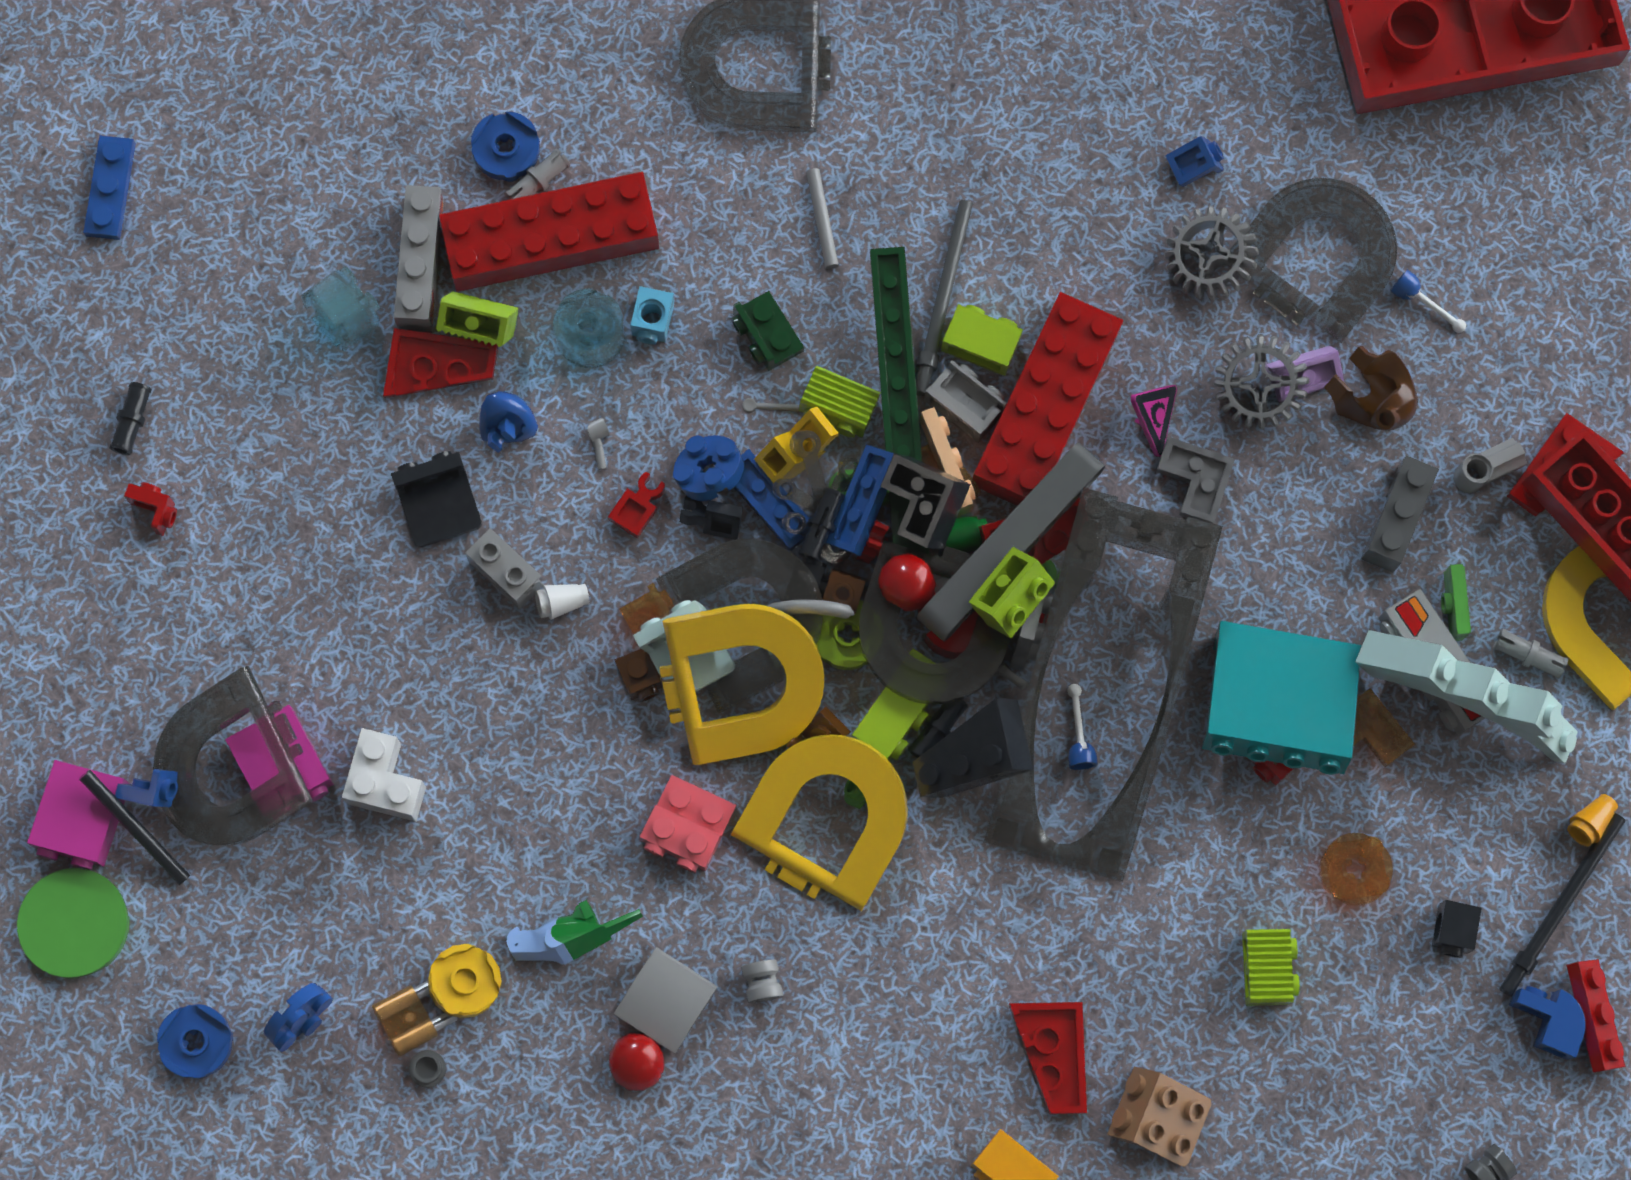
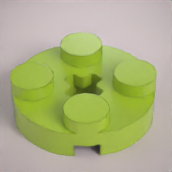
(834, 649)

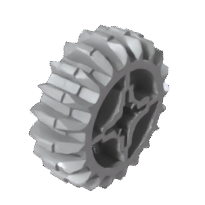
(1214, 238)
(1260, 351)

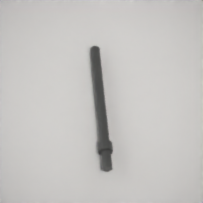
(928, 358)

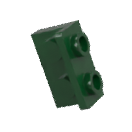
(767, 330)

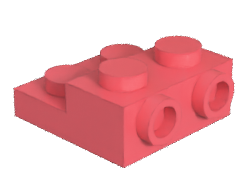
(687, 824)

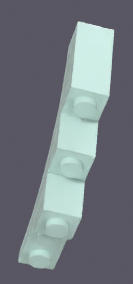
(1479, 688)

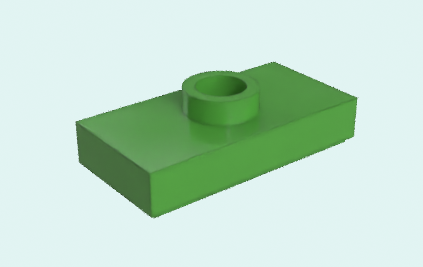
(1455, 601)

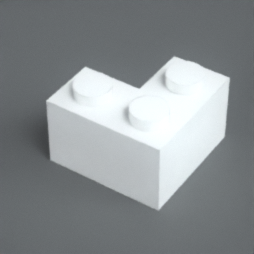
(374, 784)

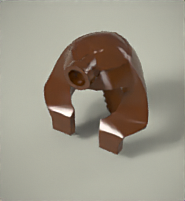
(1392, 393)

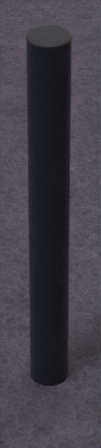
(134, 827)

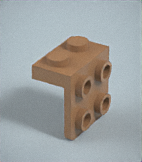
(1160, 1115)

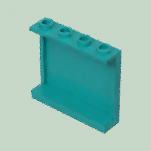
(1283, 698)

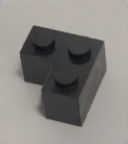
(933, 500)

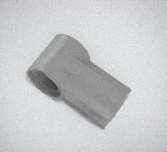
(1490, 465)

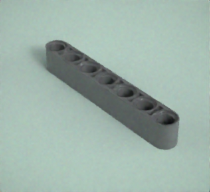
(1020, 530)

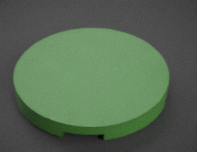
(73, 923)

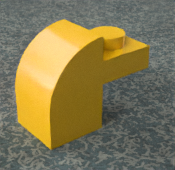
(777, 458)

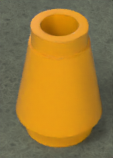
(1591, 821)

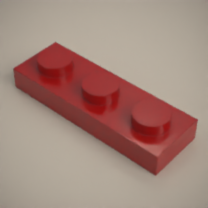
(1600, 1029)

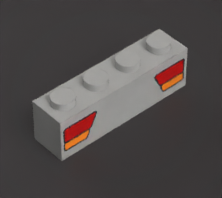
(419, 258)
(1418, 620)

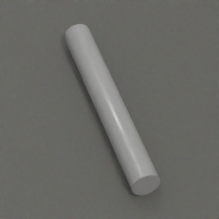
(822, 218)

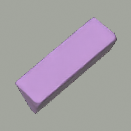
(1321, 367)

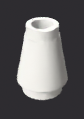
(560, 599)

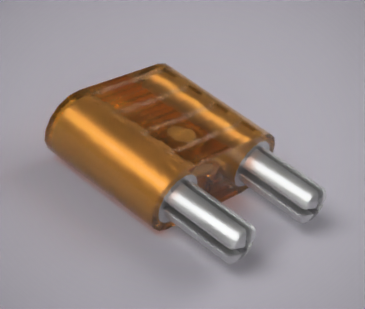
(406, 1019)

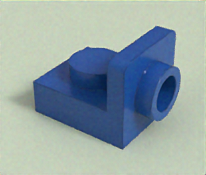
(1195, 160)
(154, 793)

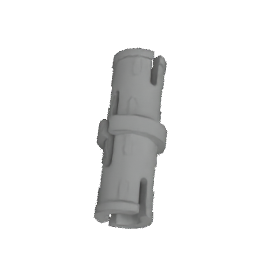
(540, 176)
(1530, 653)

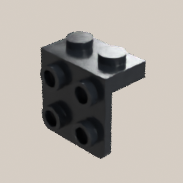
(437, 499)

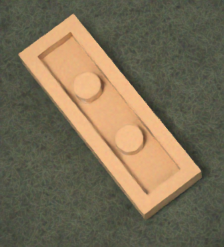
(947, 459)

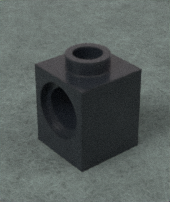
(1456, 928)

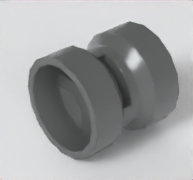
(1493, 1166)

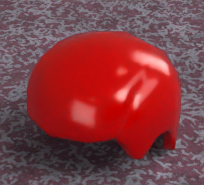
(907, 582)
(636, 1061)

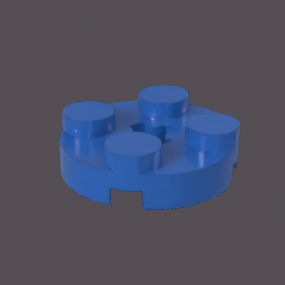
(502, 127)
(697, 455)
(298, 1017)
(191, 1020)

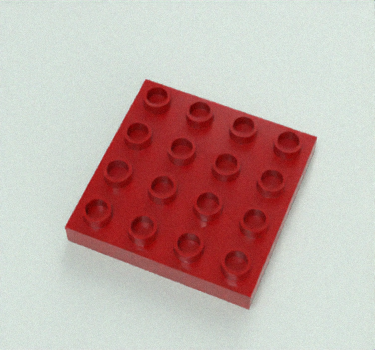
(1451, 48)

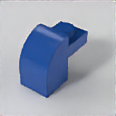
(1562, 1020)

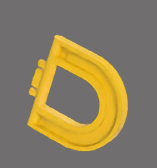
(732, 628)
(1573, 636)
(877, 843)

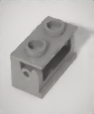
(966, 400)
(504, 568)

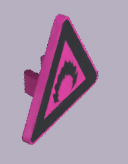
(1154, 414)

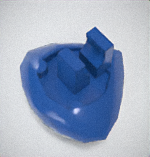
(506, 420)

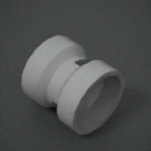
(763, 989)

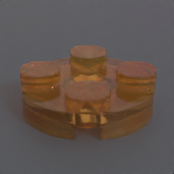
(1343, 885)

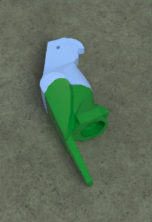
(566, 936)

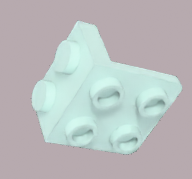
(704, 667)

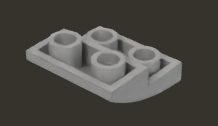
(665, 1000)

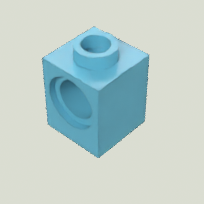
(650, 301)

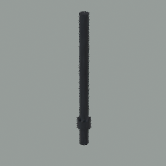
(1526, 960)

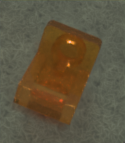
(648, 606)

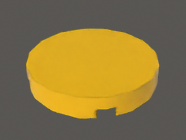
(464, 981)

